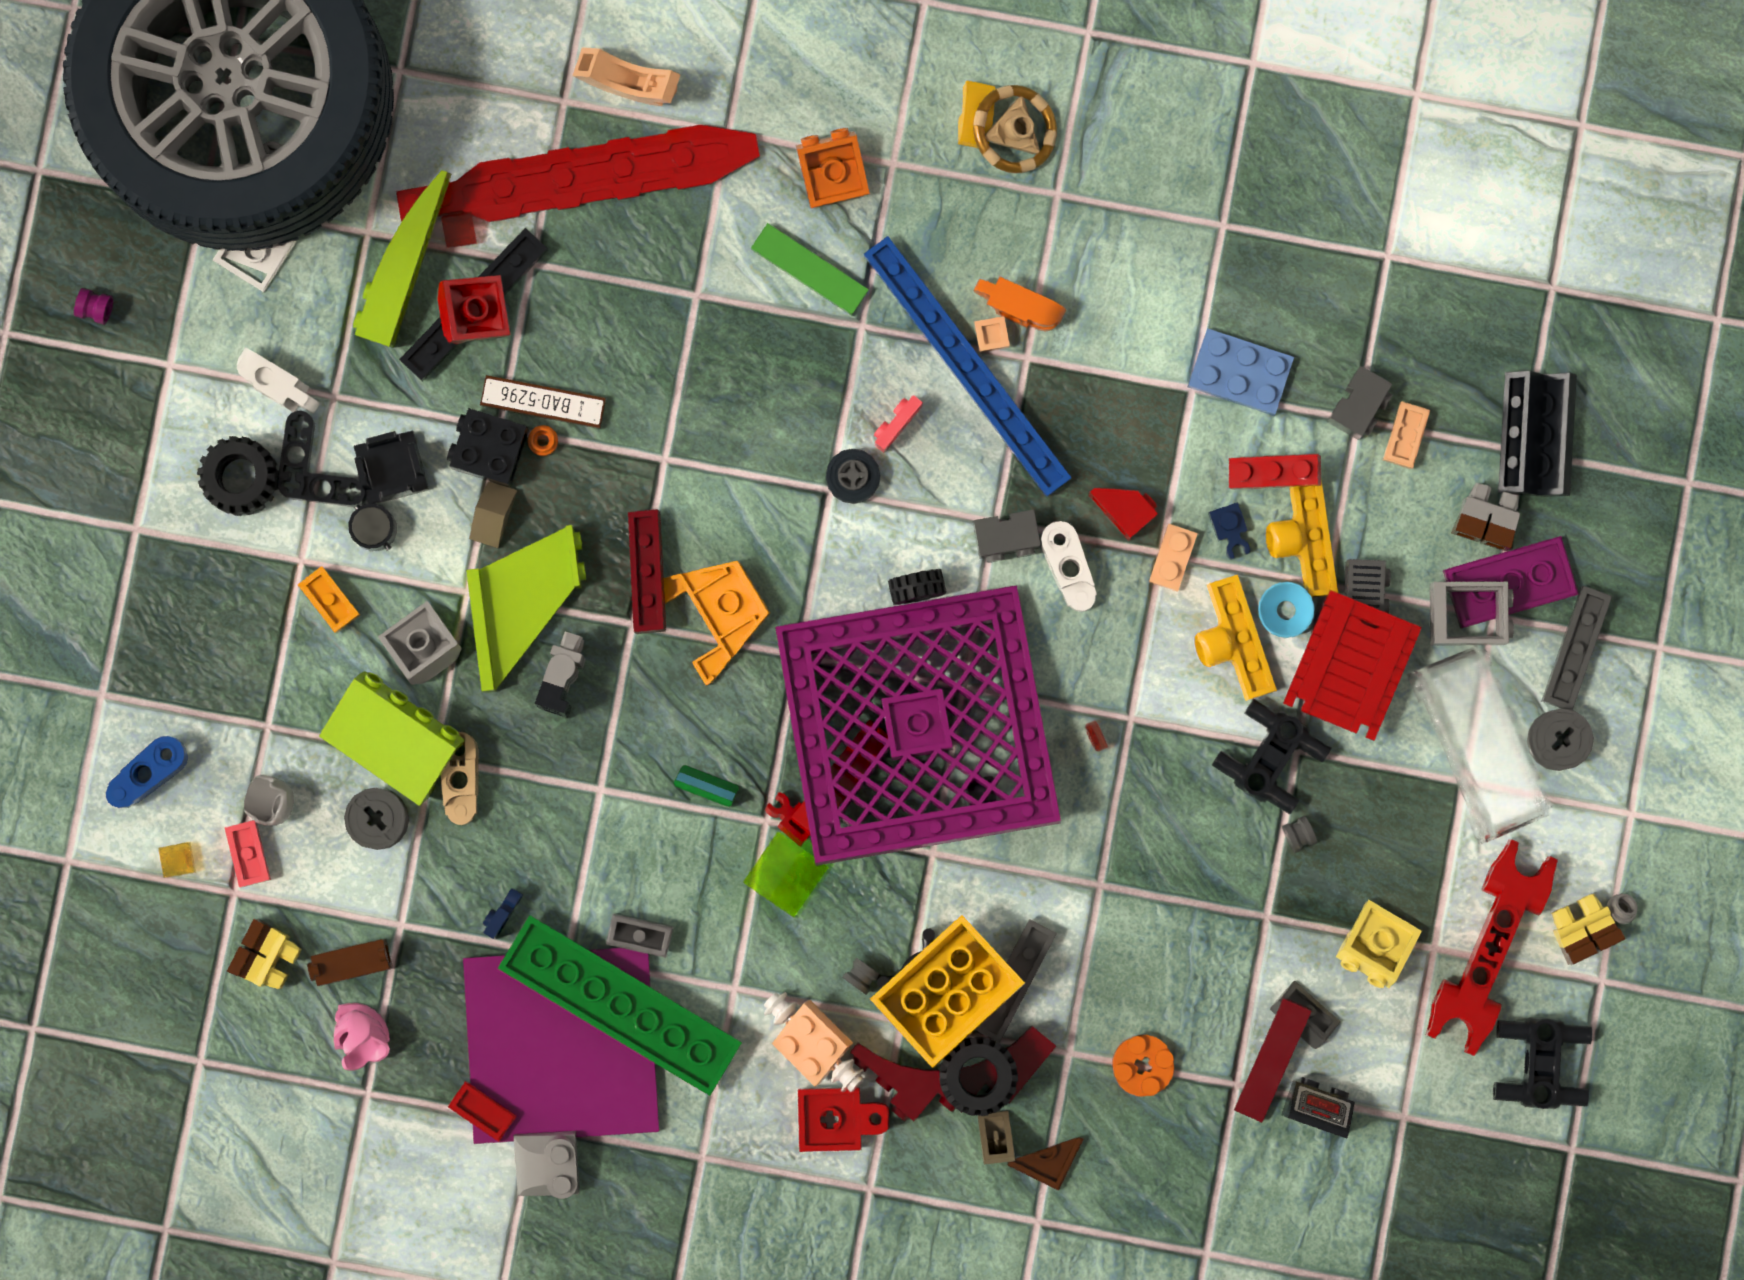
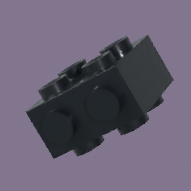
(487, 447)

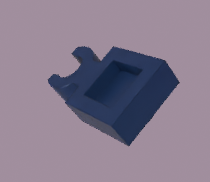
(1228, 525)
(497, 919)

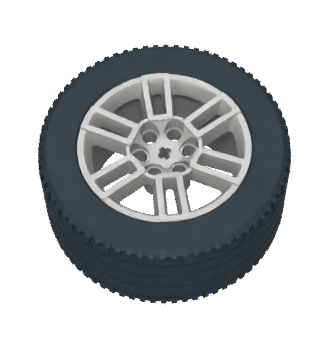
(230, 204)

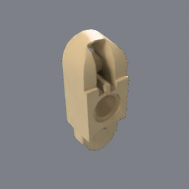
(462, 803)

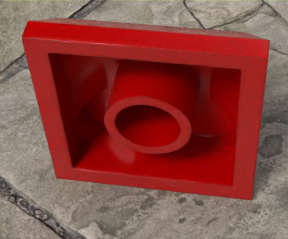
(472, 309)

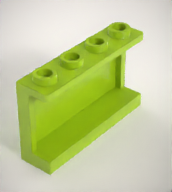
(391, 737)

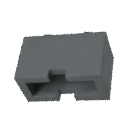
(1357, 411)
(1007, 537)

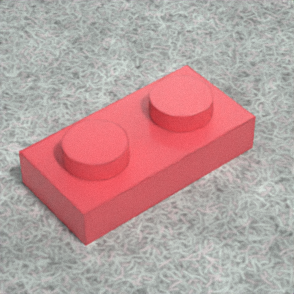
(904, 414)
(247, 853)

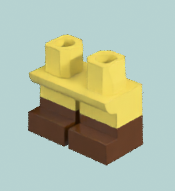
(1587, 934)
(262, 969)

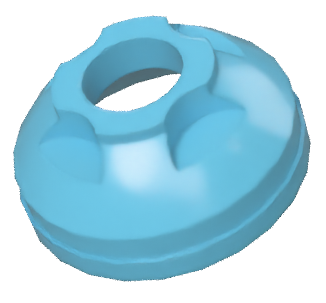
(1286, 592)

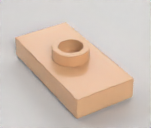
(1406, 435)

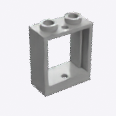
(1438, 613)

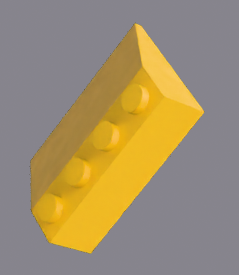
(947, 991)

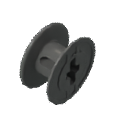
(1542, 737)
(359, 820)

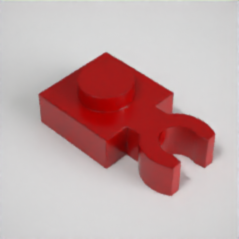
(787, 826)

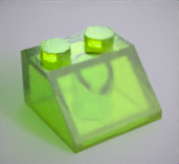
(785, 874)

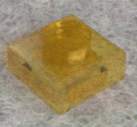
(177, 860)

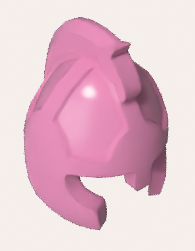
(361, 1035)

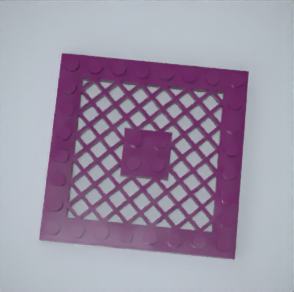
(917, 725)

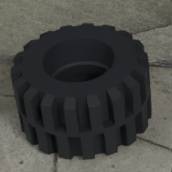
(215, 464)
(1006, 1076)

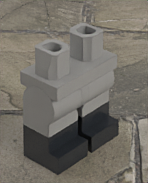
(560, 674)

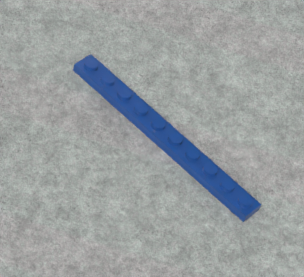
(967, 366)

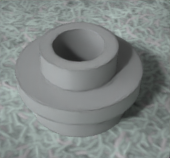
(1622, 908)

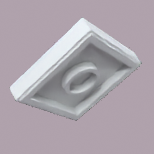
(264, 260)

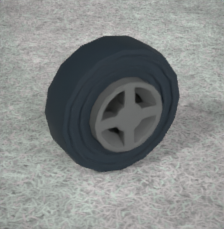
(851, 465)

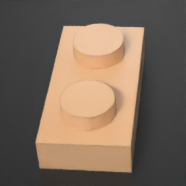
(1173, 557)

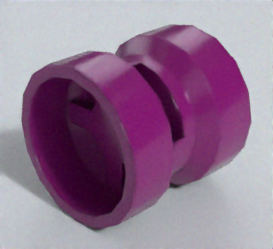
(93, 306)

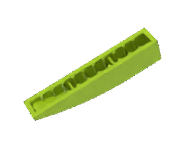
(399, 268)

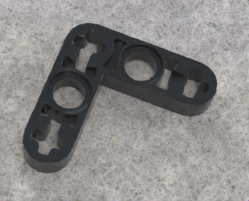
(308, 480)

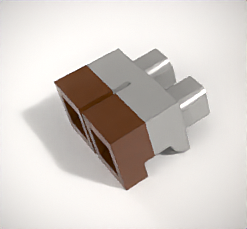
(1475, 513)

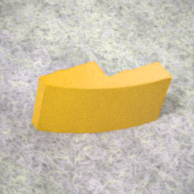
(972, 96)

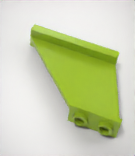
(519, 598)

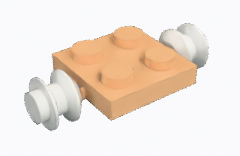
(812, 1042)

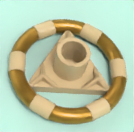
(1015, 129)

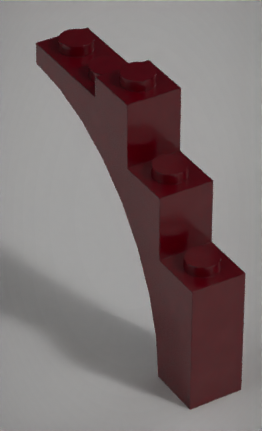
(919, 1086)

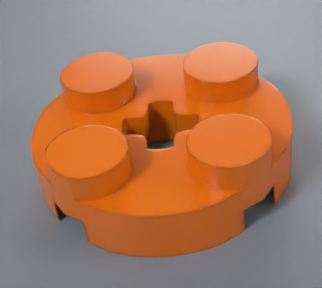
(1159, 1058)

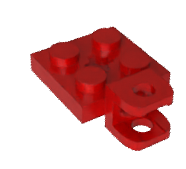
(852, 1123)

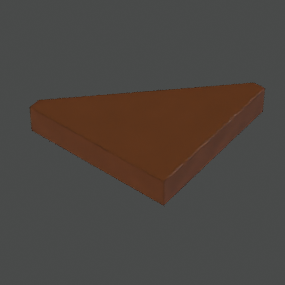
(1049, 1164)

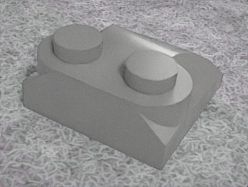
(421, 644)
(547, 1164)

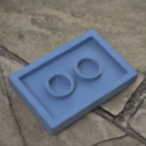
(1240, 372)

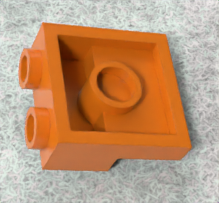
(832, 167)

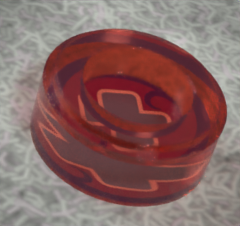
(1095, 736)

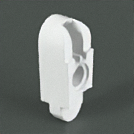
(275, 382)
(1077, 590)

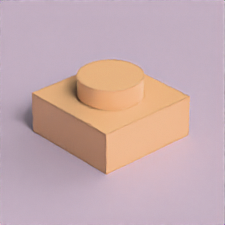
(991, 334)

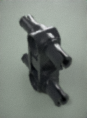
(1271, 756)
(1542, 1063)

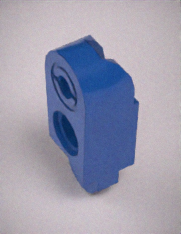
(127, 789)

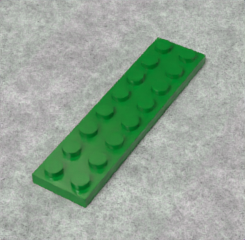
(619, 1005)

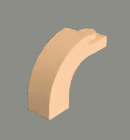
(625, 78)

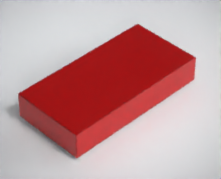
(482, 1111)

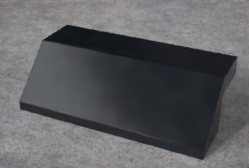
(1537, 434)

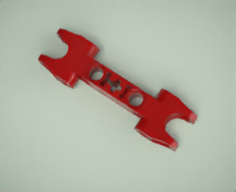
(1468, 999)

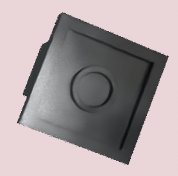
(390, 467)

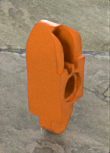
(1021, 304)

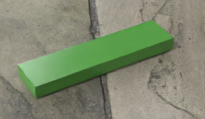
(809, 269)

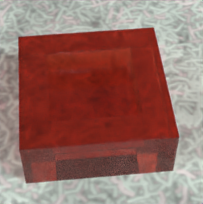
(459, 229)

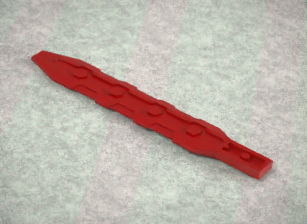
(594, 173)

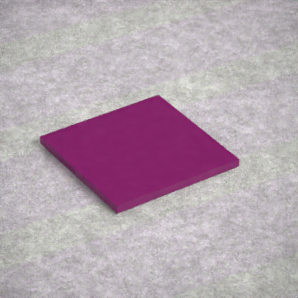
(552, 1063)

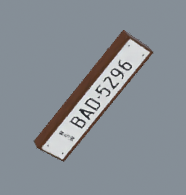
(543, 402)

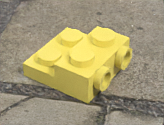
(1378, 945)

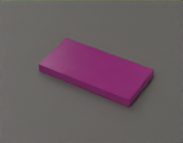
(1533, 572)

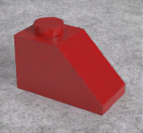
(1125, 509)

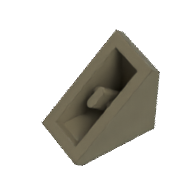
(492, 514)
(996, 1138)

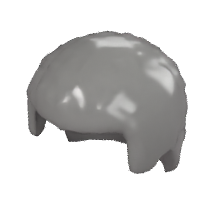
(268, 800)

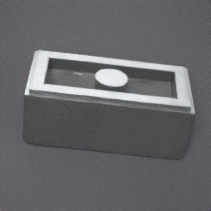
(639, 935)

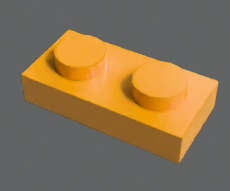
(328, 599)

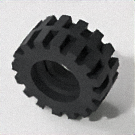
(917, 586)

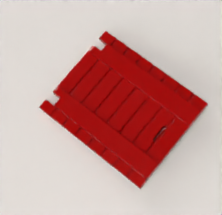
(1352, 664)

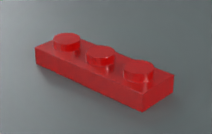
(1275, 471)

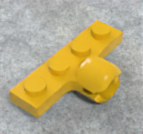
(1306, 538)
(1235, 639)

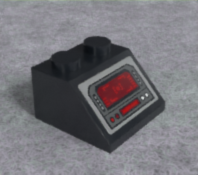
(1319, 1108)

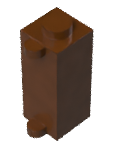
(350, 962)

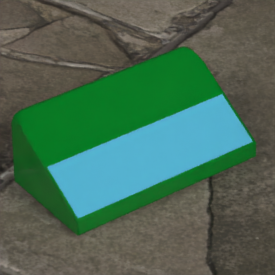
(706, 786)

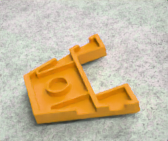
(727, 606)

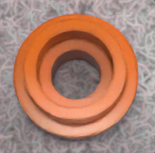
(539, 431)

